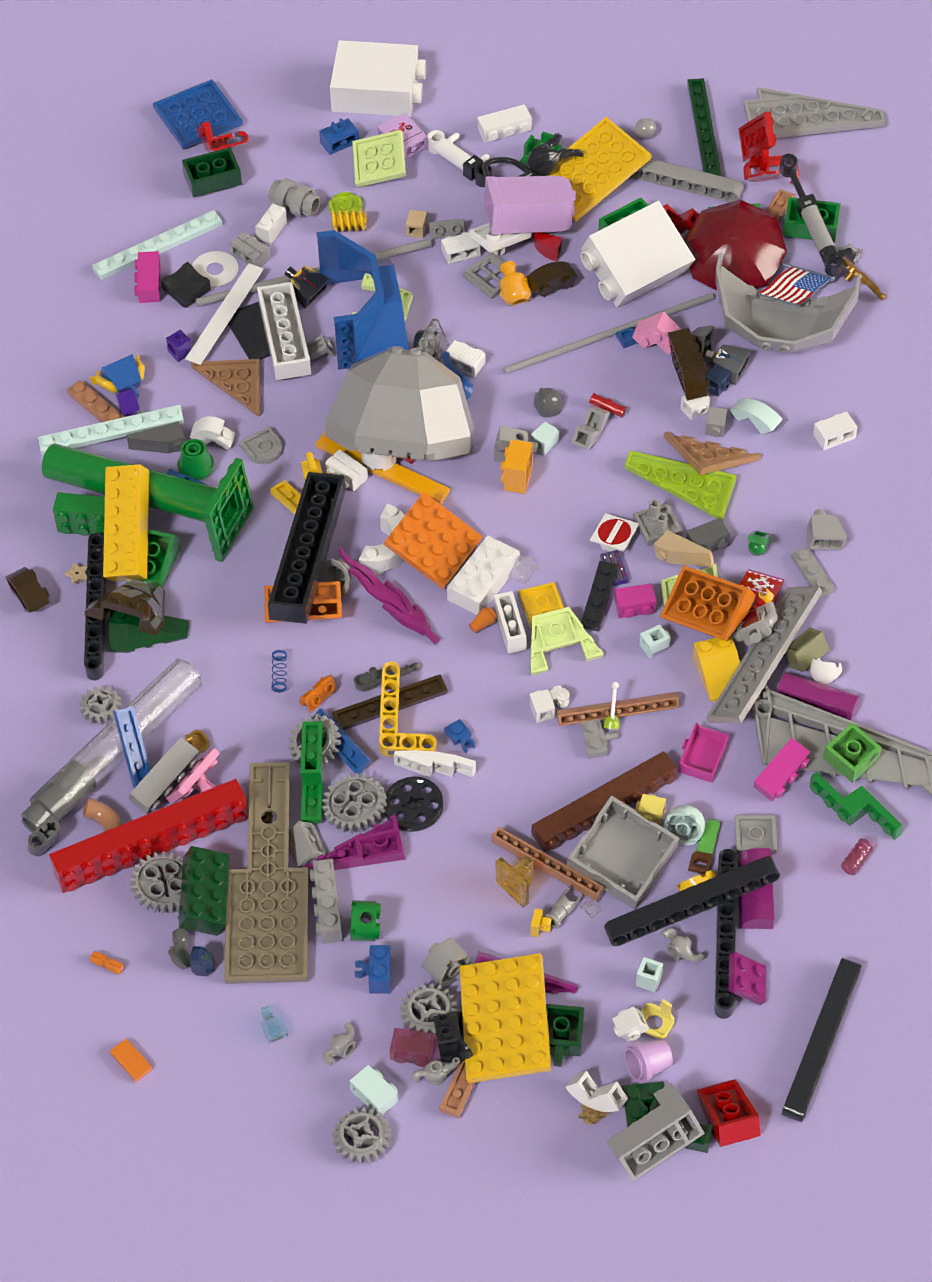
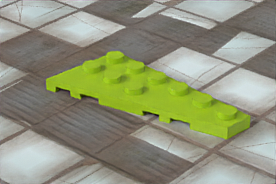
(706, 491)

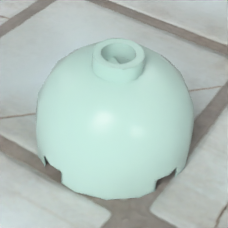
(685, 823)

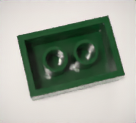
(211, 172)

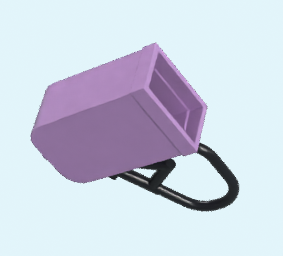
(527, 201)

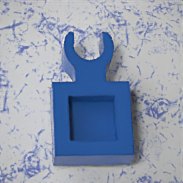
(459, 733)

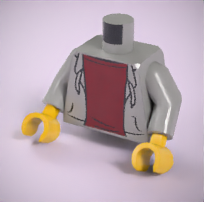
(757, 622)

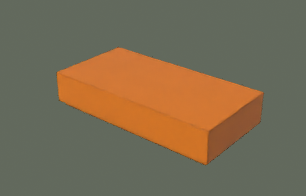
(130, 1060)

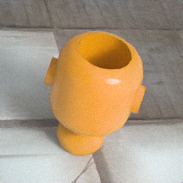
(513, 285)

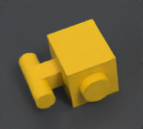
(310, 465)

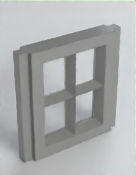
(478, 282)

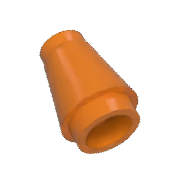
(483, 619)

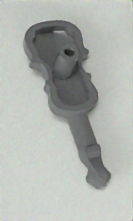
(369, 680)
(179, 951)

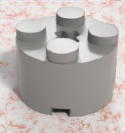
(445, 961)

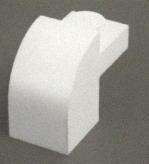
(212, 429)

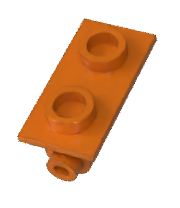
(320, 692)

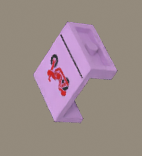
(413, 137)

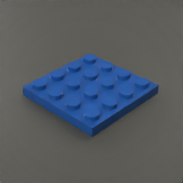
(195, 106)

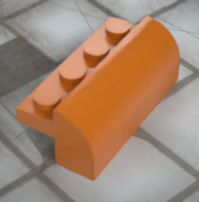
(326, 603)

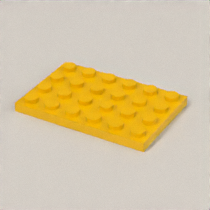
(606, 163)
(505, 1018)

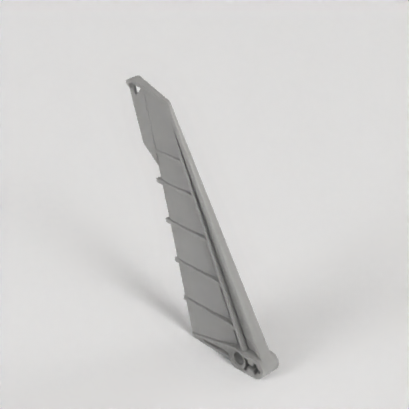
(775, 734)

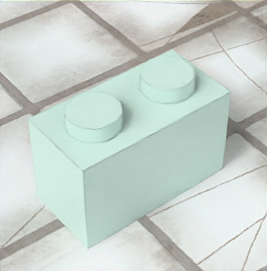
(374, 1090)

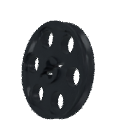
(420, 799)

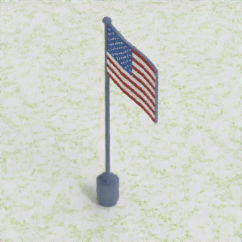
(793, 285)

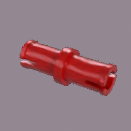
(607, 404)

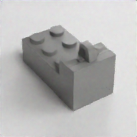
(656, 1134)

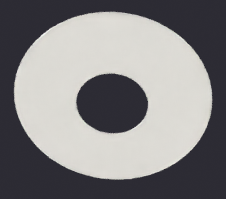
(229, 264)

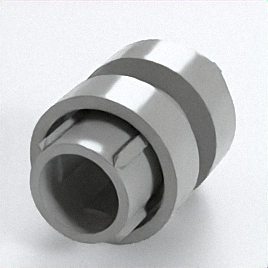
(299, 199)

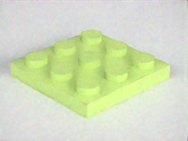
(379, 158)

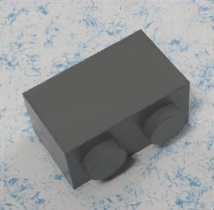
(710, 535)

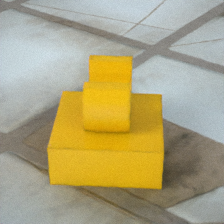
(539, 923)

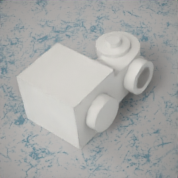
(543, 702)

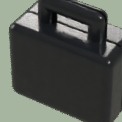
(250, 332)

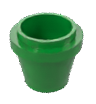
(195, 460)

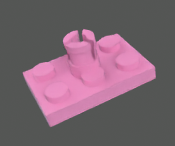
(195, 778)

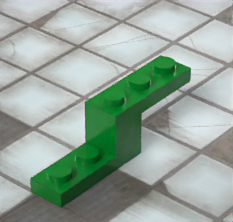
(312, 772)
(855, 806)

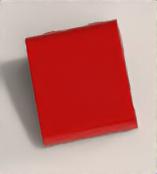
(213, 144)

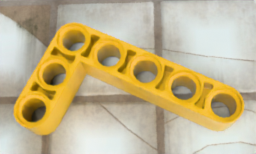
(391, 718)

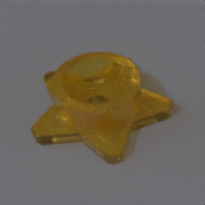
(590, 1115)

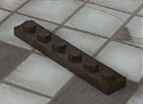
(408, 696)

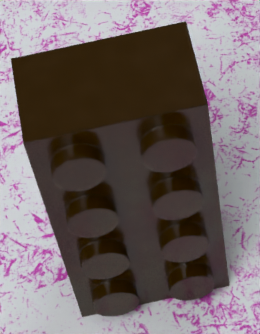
(688, 363)

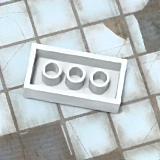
(482, 575)

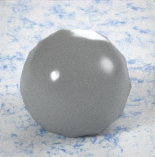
(645, 128)

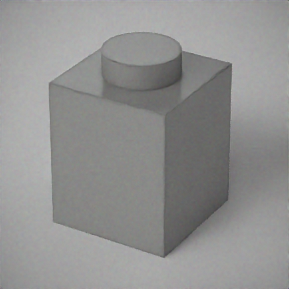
(716, 422)

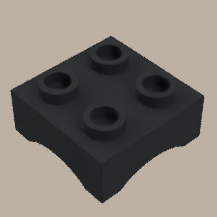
(185, 285)

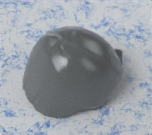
(547, 402)

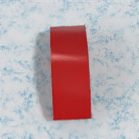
(682, 221)
(547, 245)

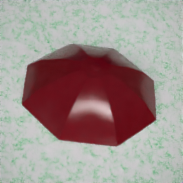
(745, 237)

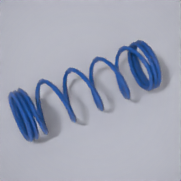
(276, 682)

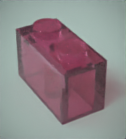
(412, 1047)

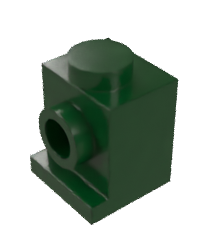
(702, 1143)

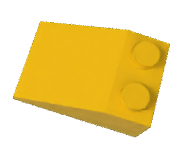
(716, 664)

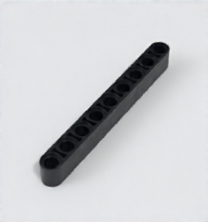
(94, 627)
(691, 901)
(724, 941)
(821, 1040)

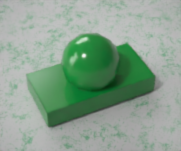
(758, 542)

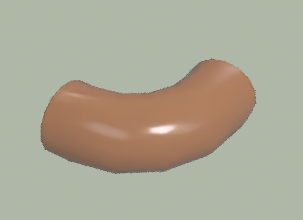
(101, 814)

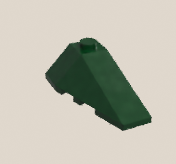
(126, 638)

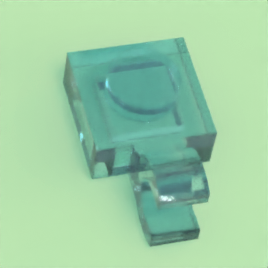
(272, 1026)

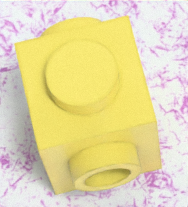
(651, 808)

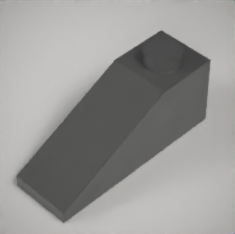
(158, 439)

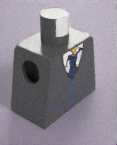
(731, 358)

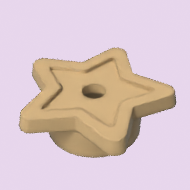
(77, 578)

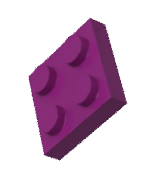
(747, 978)

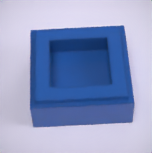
(625, 337)

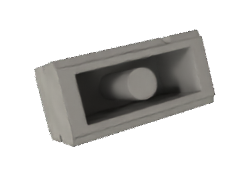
(250, 250)

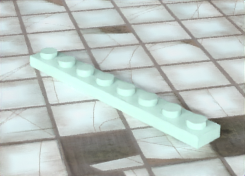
(161, 243)
(112, 429)

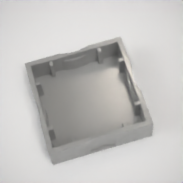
(623, 852)

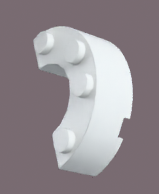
(379, 557)

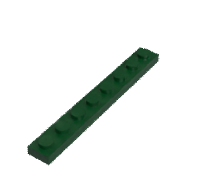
(703, 126)

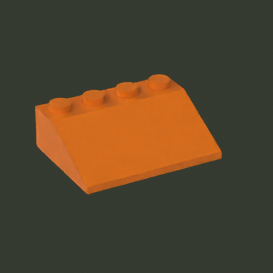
(707, 603)

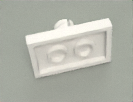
(494, 243)

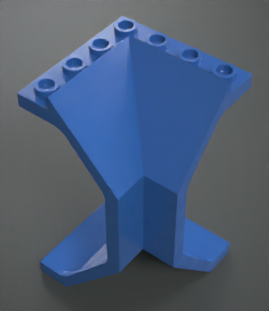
(381, 320)

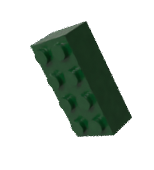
(204, 890)

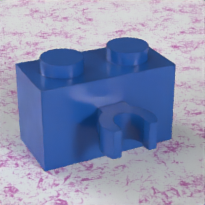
(338, 136)
(378, 969)

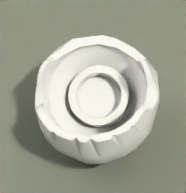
(824, 671)

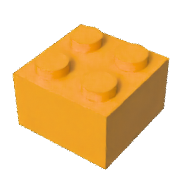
(517, 466)

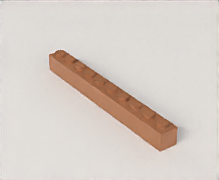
(622, 708)
(548, 864)

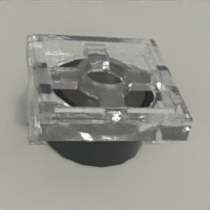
(432, 340)

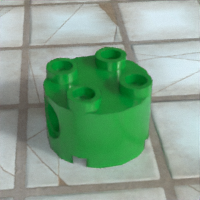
(365, 909)

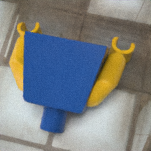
(121, 375)

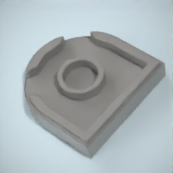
(262, 447)

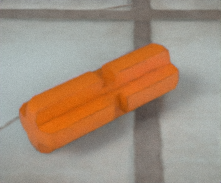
(103, 961)

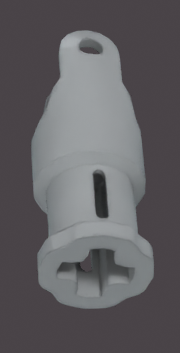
(561, 909)

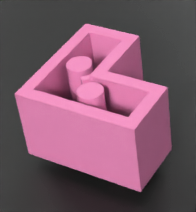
(655, 331)

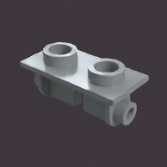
(446, 228)

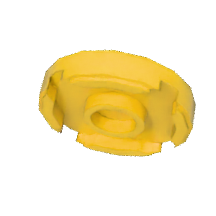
(696, 880)

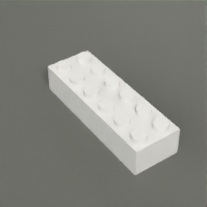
(284, 331)

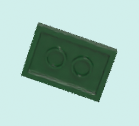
(640, 1100)

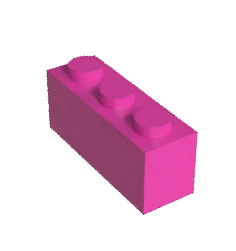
(147, 277)
(782, 770)

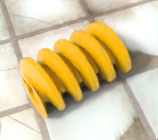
(349, 220)

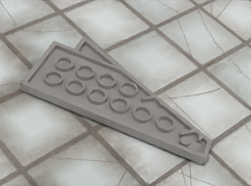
(810, 115)

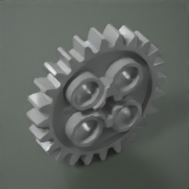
(354, 802)
(143, 885)

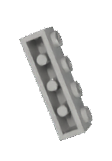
(164, 775)
(327, 901)

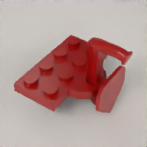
(755, 142)

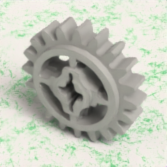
(329, 738)
(426, 1005)
(358, 1128)

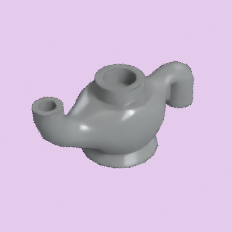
(680, 946)
(340, 1045)
(436, 1071)

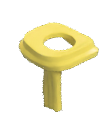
(664, 1013)

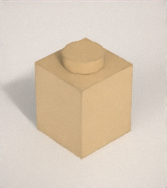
(416, 224)

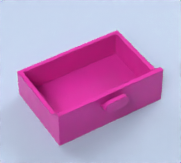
(703, 753)

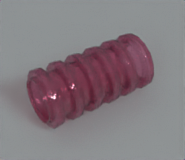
(857, 856)

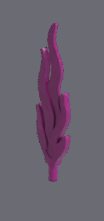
(393, 598)

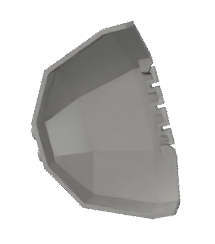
(778, 324)
(402, 405)

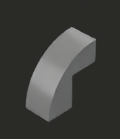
(588, 433)

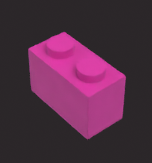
(635, 600)

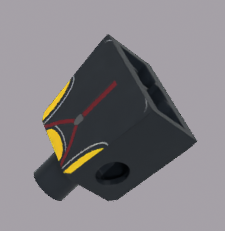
(306, 284)

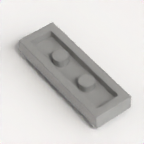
(812, 571)

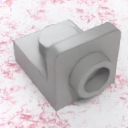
(319, 347)

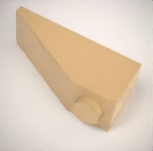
(681, 551)

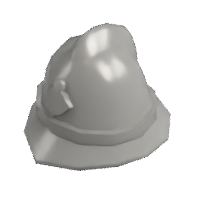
(337, 571)

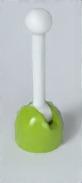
(612, 721)

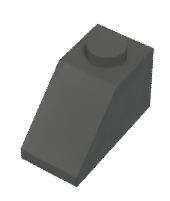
(704, 338)

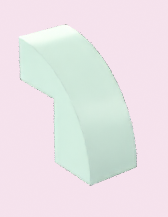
(761, 415)

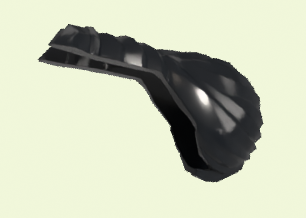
(544, 159)

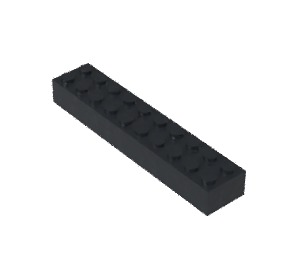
(306, 548)

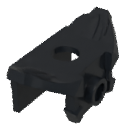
(449, 1039)

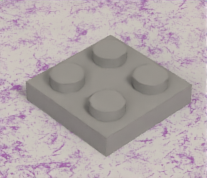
(755, 832)

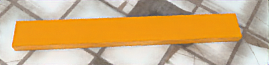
(396, 474)

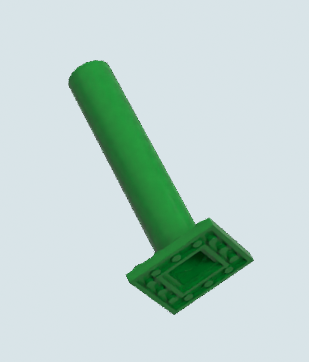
(221, 508)

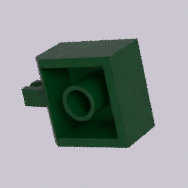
(564, 1031)

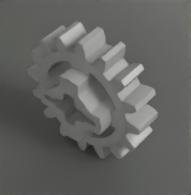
(100, 704)

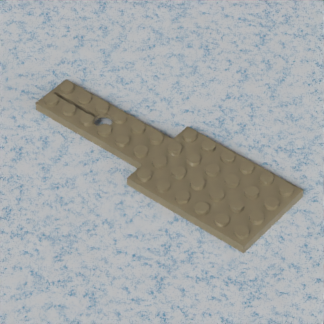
(268, 899)

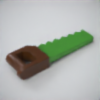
(705, 848)

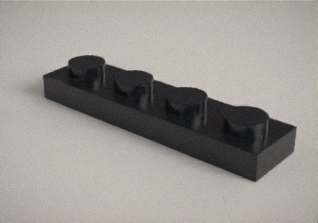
(599, 595)

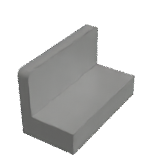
(305, 843)

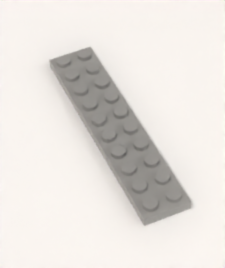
(764, 657)

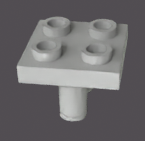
(656, 521)

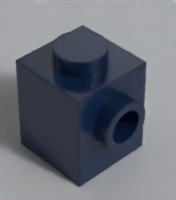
(719, 379)

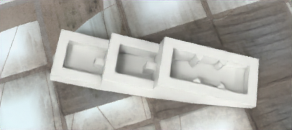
(428, 761)

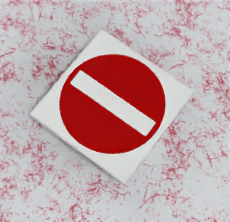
(614, 533)

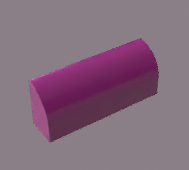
(819, 695)
(756, 906)

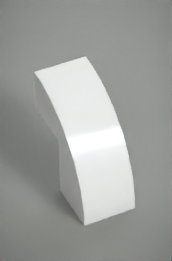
(604, 1099)

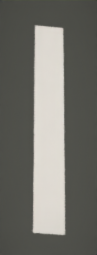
(224, 314)

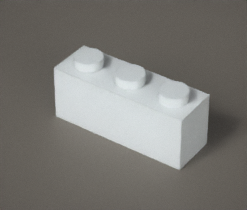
(504, 123)
(510, 622)

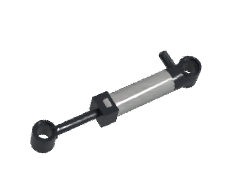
(807, 208)

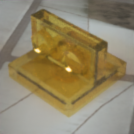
(515, 879)

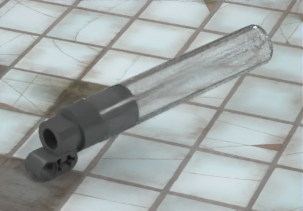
(104, 754)

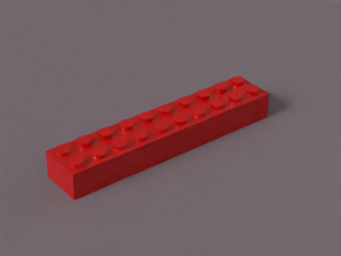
(151, 833)

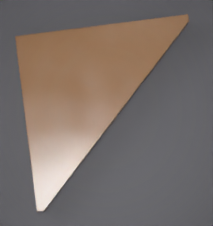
(236, 378)
(709, 456)

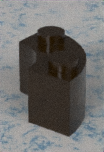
(551, 278)
(27, 589)

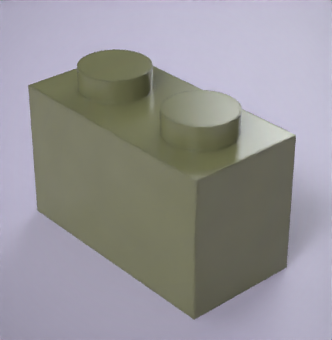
(806, 647)

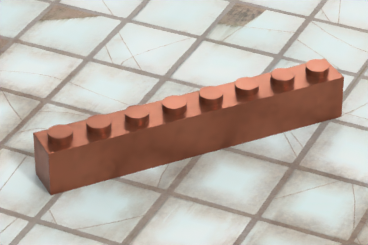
(582, 813)

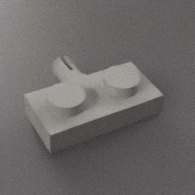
(596, 738)

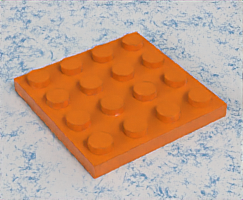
(433, 540)

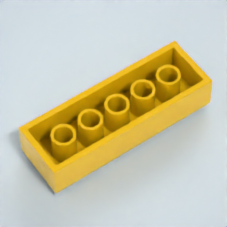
(126, 523)

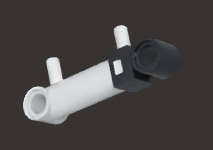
(468, 164)

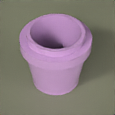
(647, 1059)

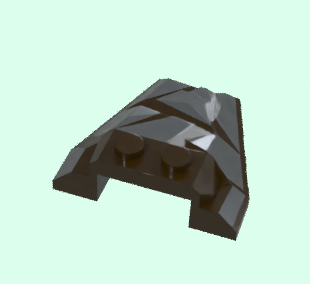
(136, 600)

